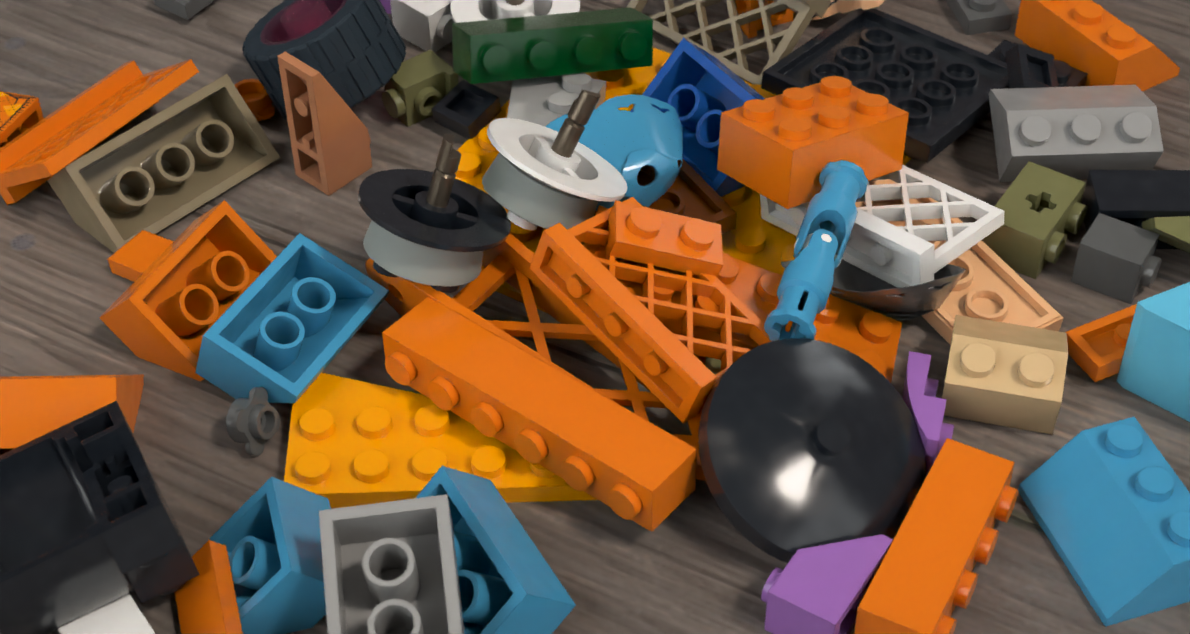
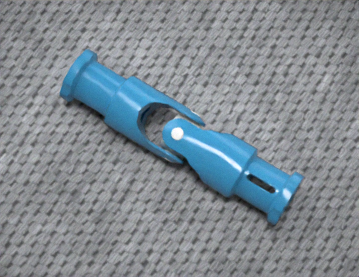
(821, 246)

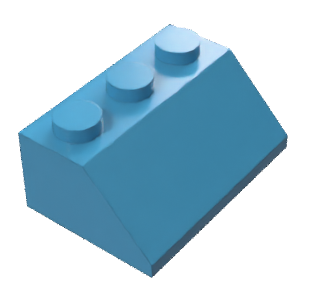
(288, 324)
(1116, 520)
(500, 570)

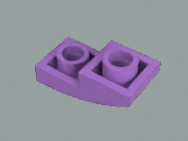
(925, 407)

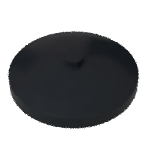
(809, 447)

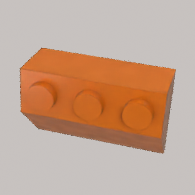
(1093, 43)
(188, 290)
(43, 403)

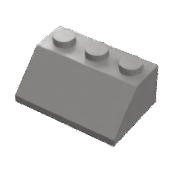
(1074, 129)

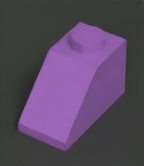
(822, 587)

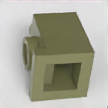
(418, 87)

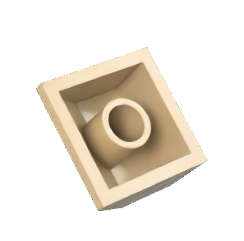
(1005, 374)

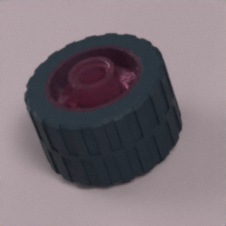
(341, 39)

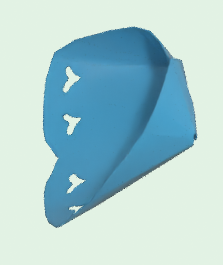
(634, 141)

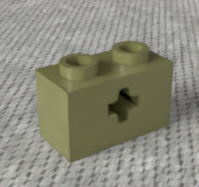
(1037, 217)

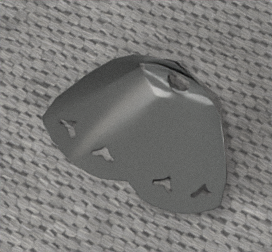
(882, 297)

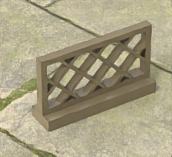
(786, 39)

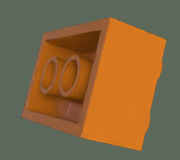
(788, 138)

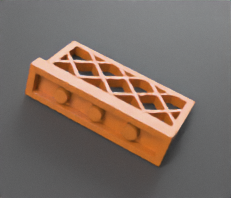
(83, 124)
(628, 321)

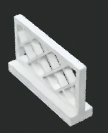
(903, 252)

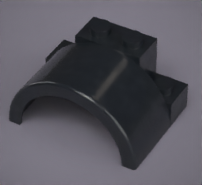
(83, 526)

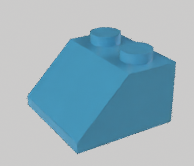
(276, 558)

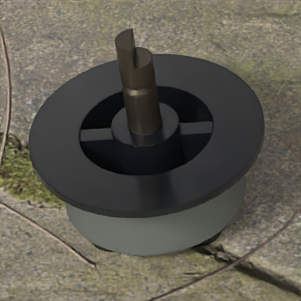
(430, 223)

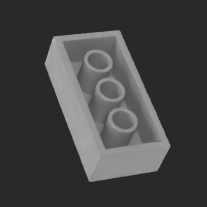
(391, 568)

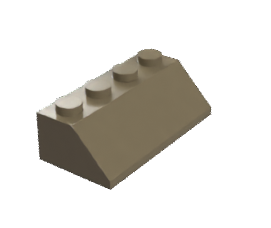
(165, 166)

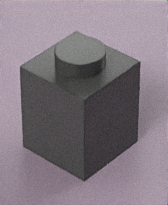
(1116, 258)

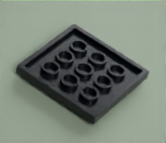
(913, 68)

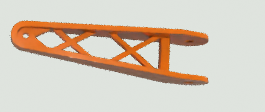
(511, 264)

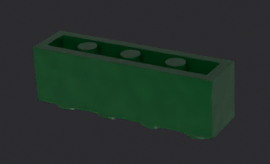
(552, 45)

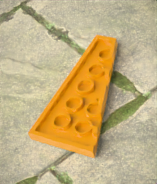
(387, 443)

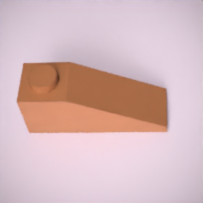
(324, 133)

